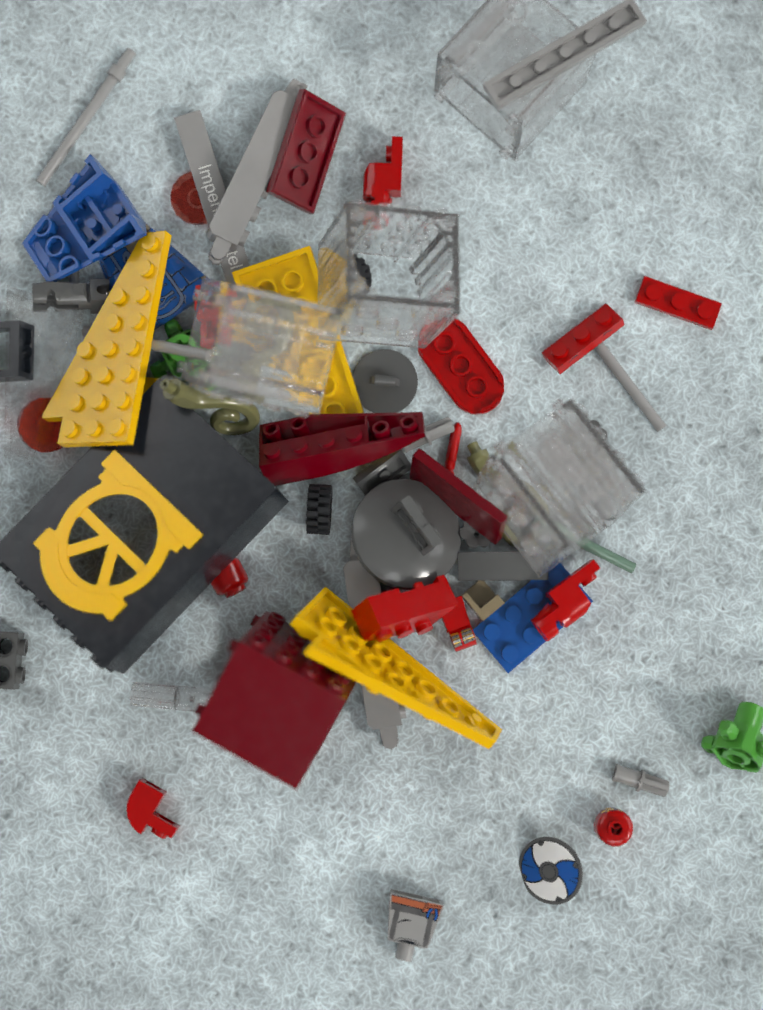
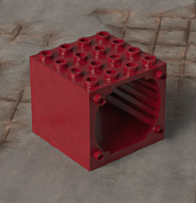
(273, 701)

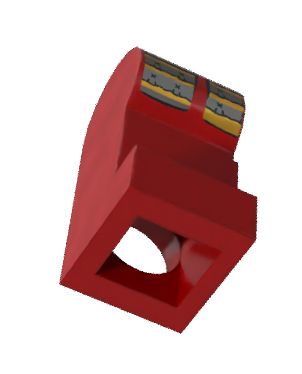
(459, 627)

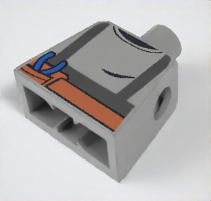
(412, 921)

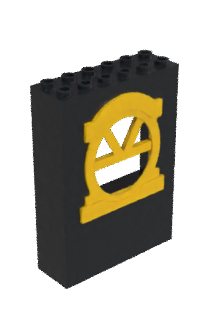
(205, 511)

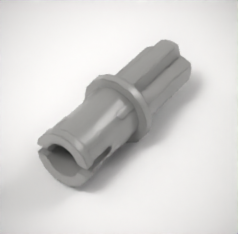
(432, 432)
(640, 780)

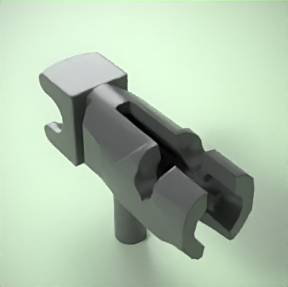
(70, 294)

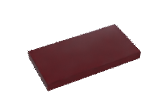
(306, 151)
(459, 496)

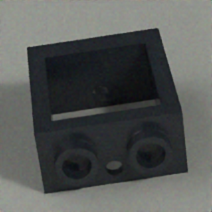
(20, 351)

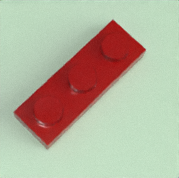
(678, 303)
(583, 338)

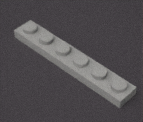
(564, 54)

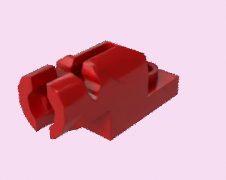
(384, 179)
(567, 601)

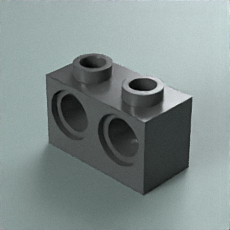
(13, 659)

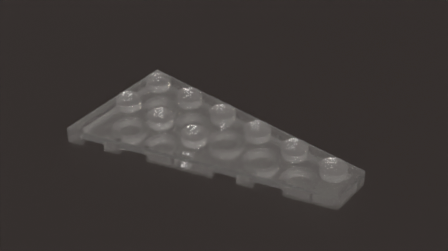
(53, 345)

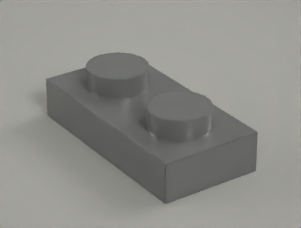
(383, 470)

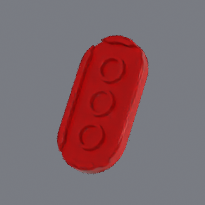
(464, 369)

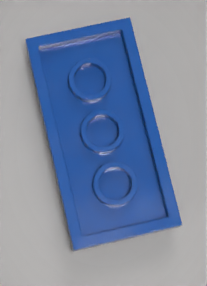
(509, 630)

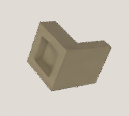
(482, 600)

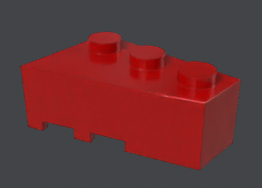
(404, 612)

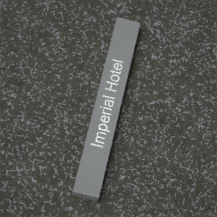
(207, 179)

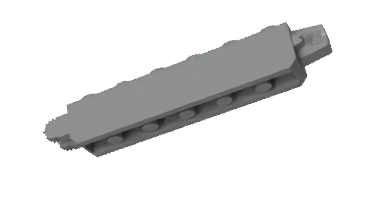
(251, 176)
(380, 710)

